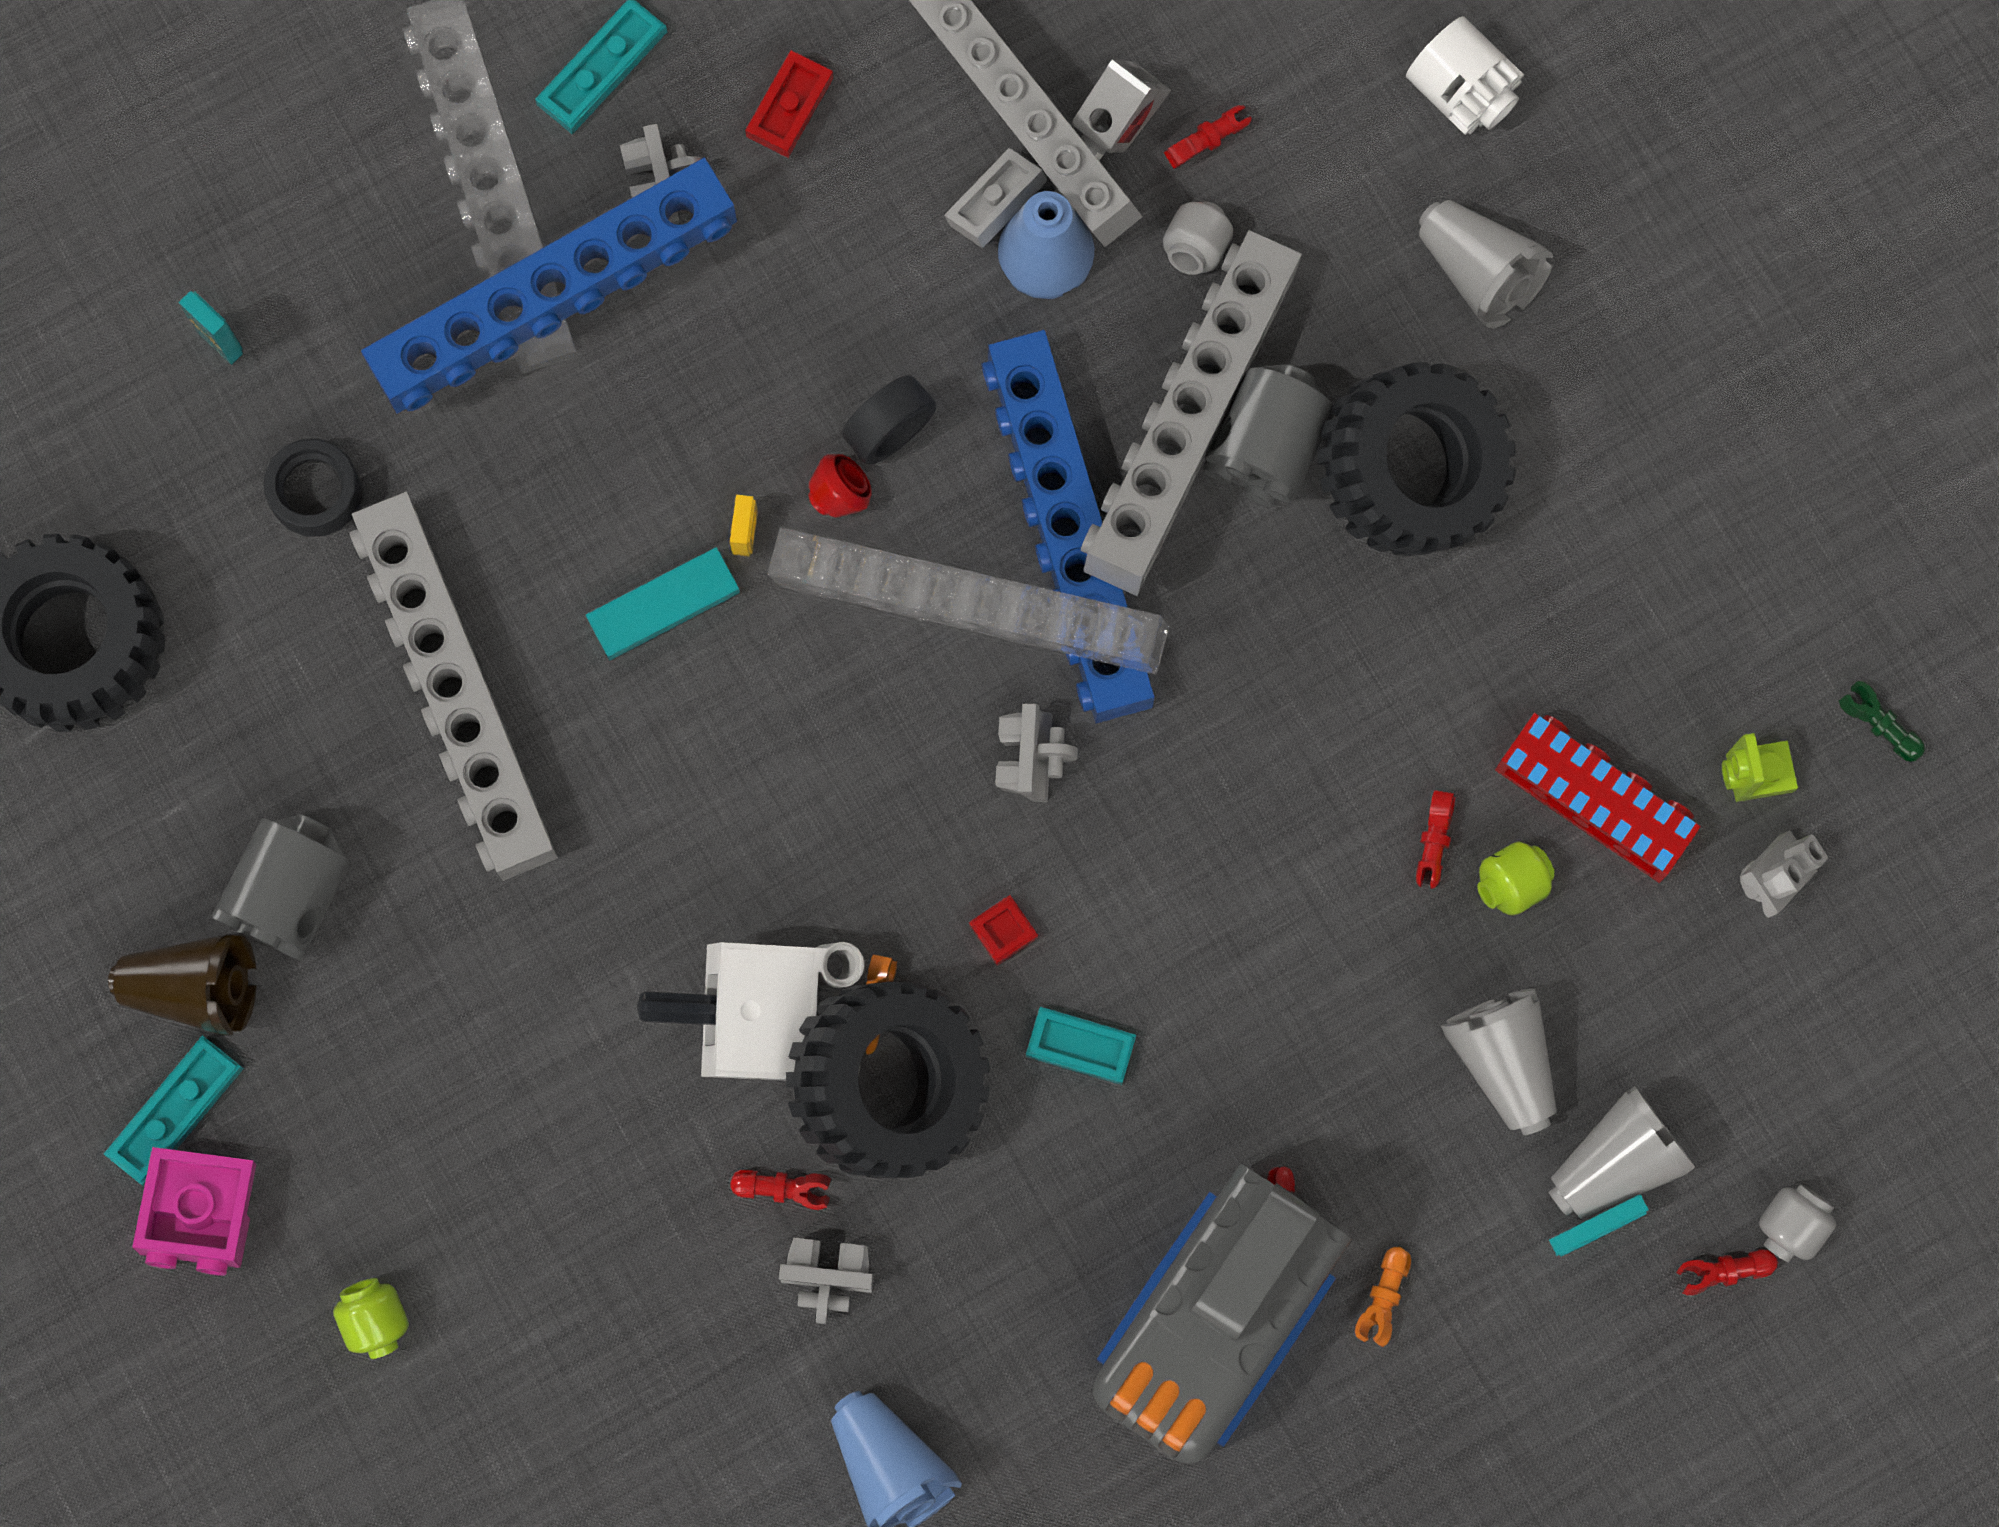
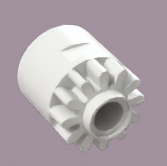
(1466, 77)

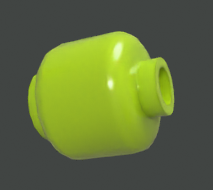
(1515, 878)
(370, 1318)

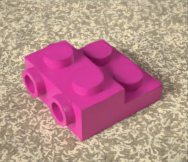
(194, 1210)

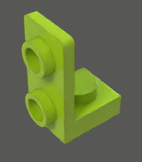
(1759, 769)

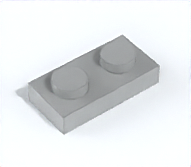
(995, 197)

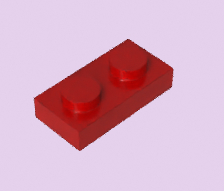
(789, 104)

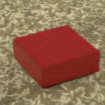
(1003, 930)

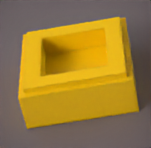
(743, 525)

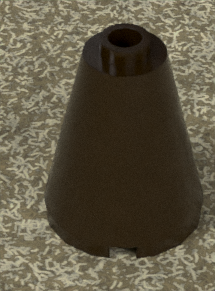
(190, 983)

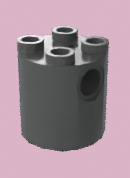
(1270, 433)
(284, 884)

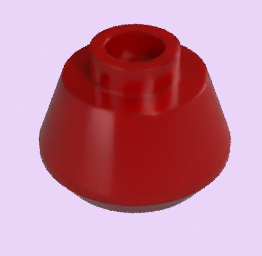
(839, 487)

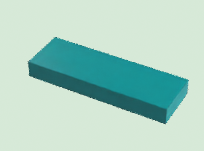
(601, 65)
(662, 603)
(174, 1108)

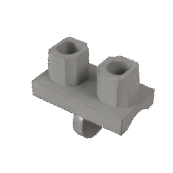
(648, 154)
(1039, 755)
(1782, 871)
(804, 1270)

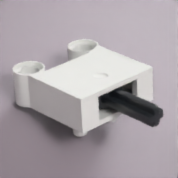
(753, 1004)

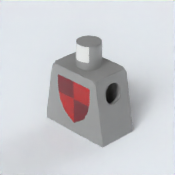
(1129, 97)

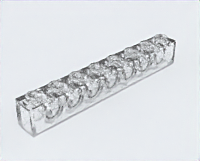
(448, 24)
(969, 600)

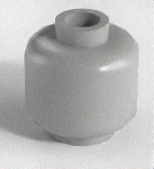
(1197, 237)
(1797, 1223)

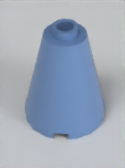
(1046, 247)
(889, 1464)

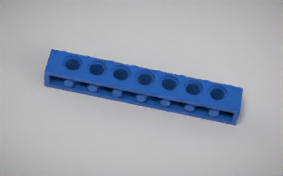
(563, 261)
(1031, 361)

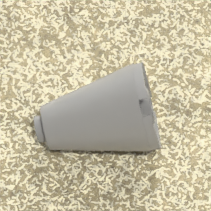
(1484, 260)
(1508, 1058)
(1619, 1159)

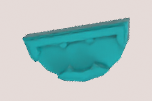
(1599, 1226)

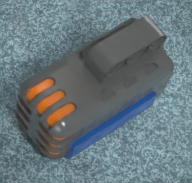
(1217, 1317)

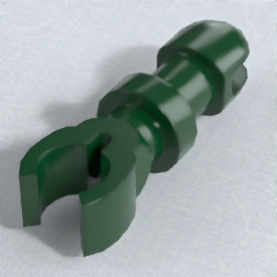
(1906, 744)

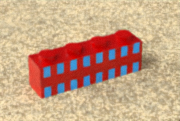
(1598, 797)

